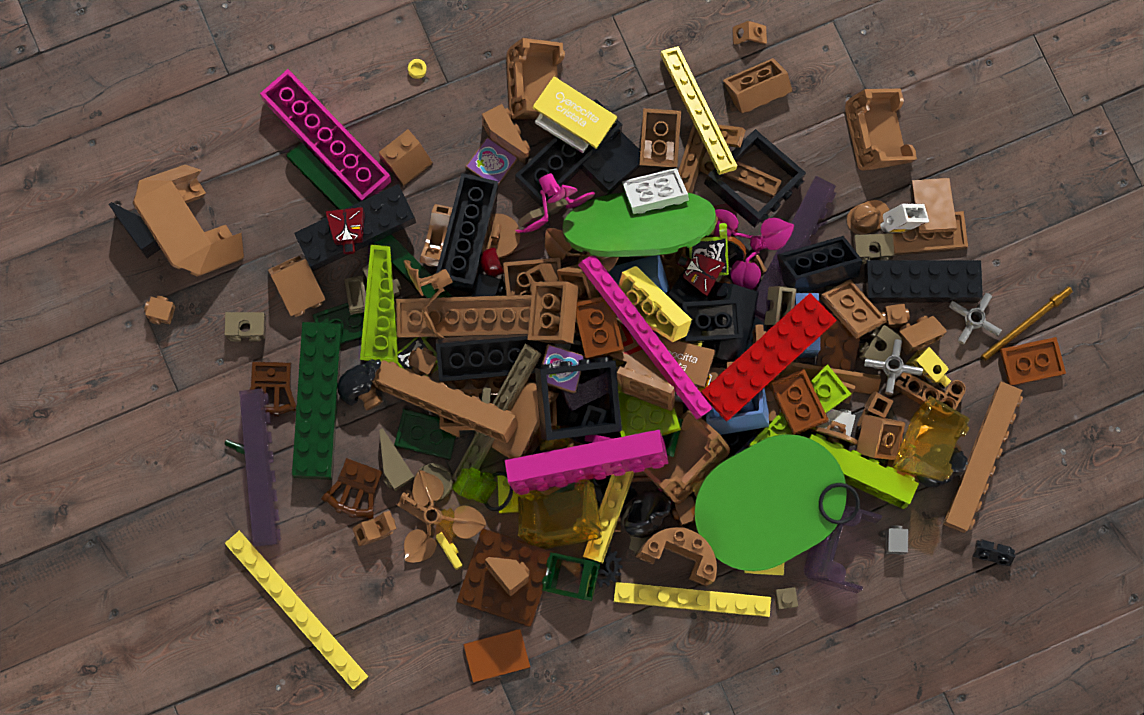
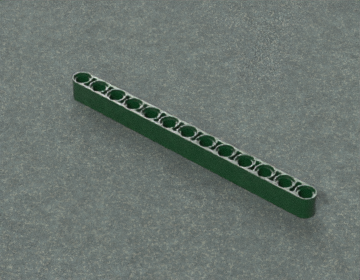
(342, 199)

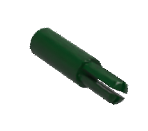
(238, 447)

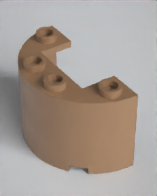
(687, 544)

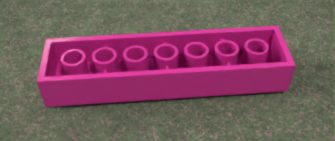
(325, 136)
(586, 462)

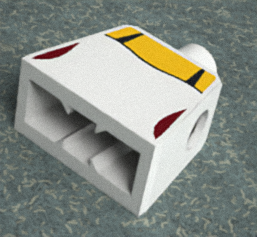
(897, 218)

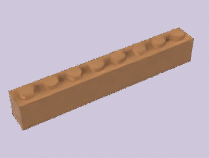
(445, 401)
(982, 457)

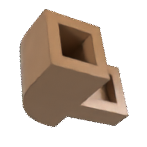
(876, 405)
(374, 529)

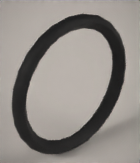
(508, 498)
(821, 503)

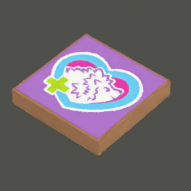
(491, 161)
(563, 381)

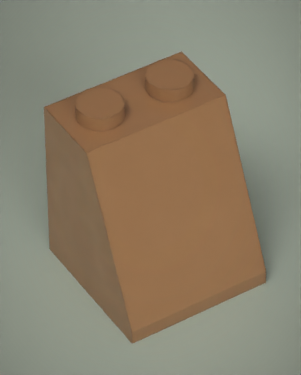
(297, 285)

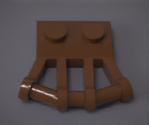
(276, 376)
(358, 477)

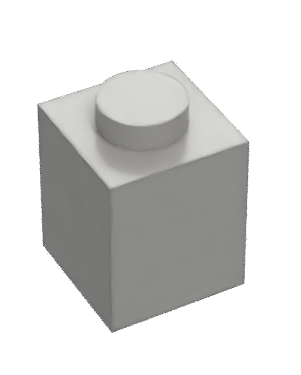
(896, 540)

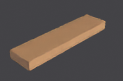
(752, 179)

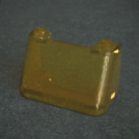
(931, 440)
(560, 517)

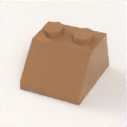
(405, 157)
(921, 334)
(880, 437)

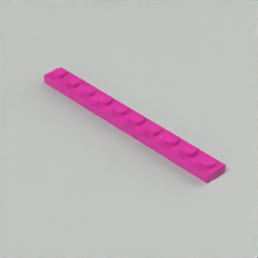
(645, 336)

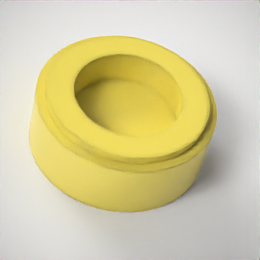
(417, 68)

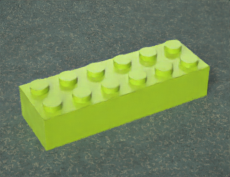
(870, 476)

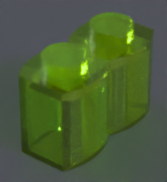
(475, 485)

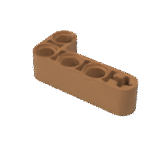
(923, 388)

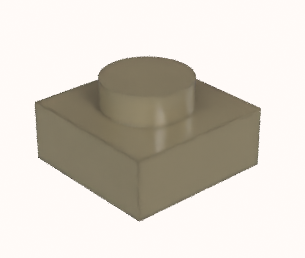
(786, 598)

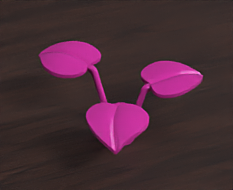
(551, 187)
(773, 236)

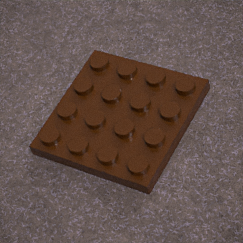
(485, 593)

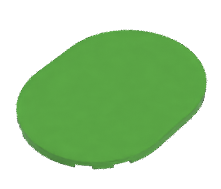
(611, 229)
(766, 502)

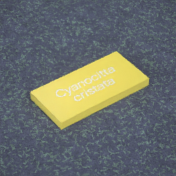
(575, 112)

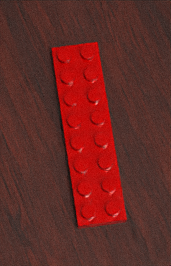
(768, 357)

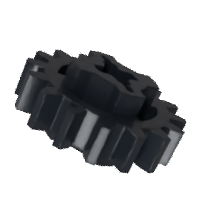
(608, 573)

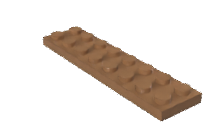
(464, 316)

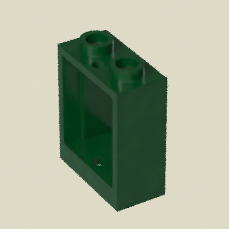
(588, 579)

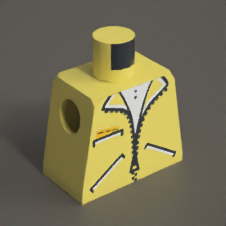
(932, 365)

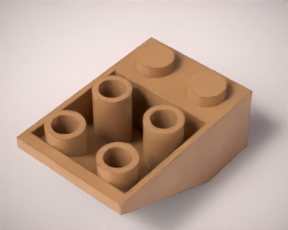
(502, 131)

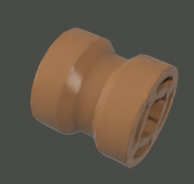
(371, 399)

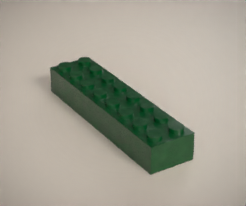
(317, 401)

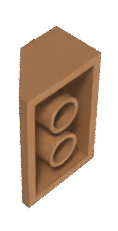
(758, 85)
(553, 312)
(508, 573)

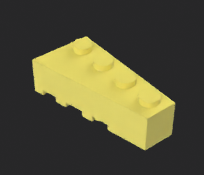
(654, 305)

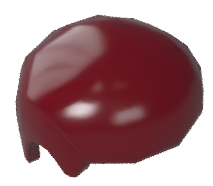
(491, 263)

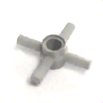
(979, 311)
(892, 374)

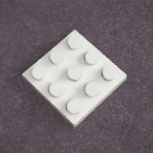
(655, 191)

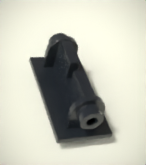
(1002, 555)

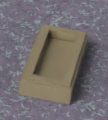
(356, 294)

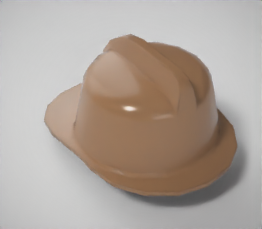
(866, 217)

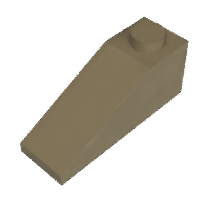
(394, 467)

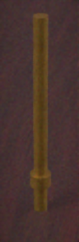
(1054, 301)

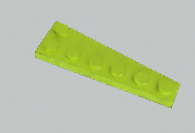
(379, 322)
(830, 393)

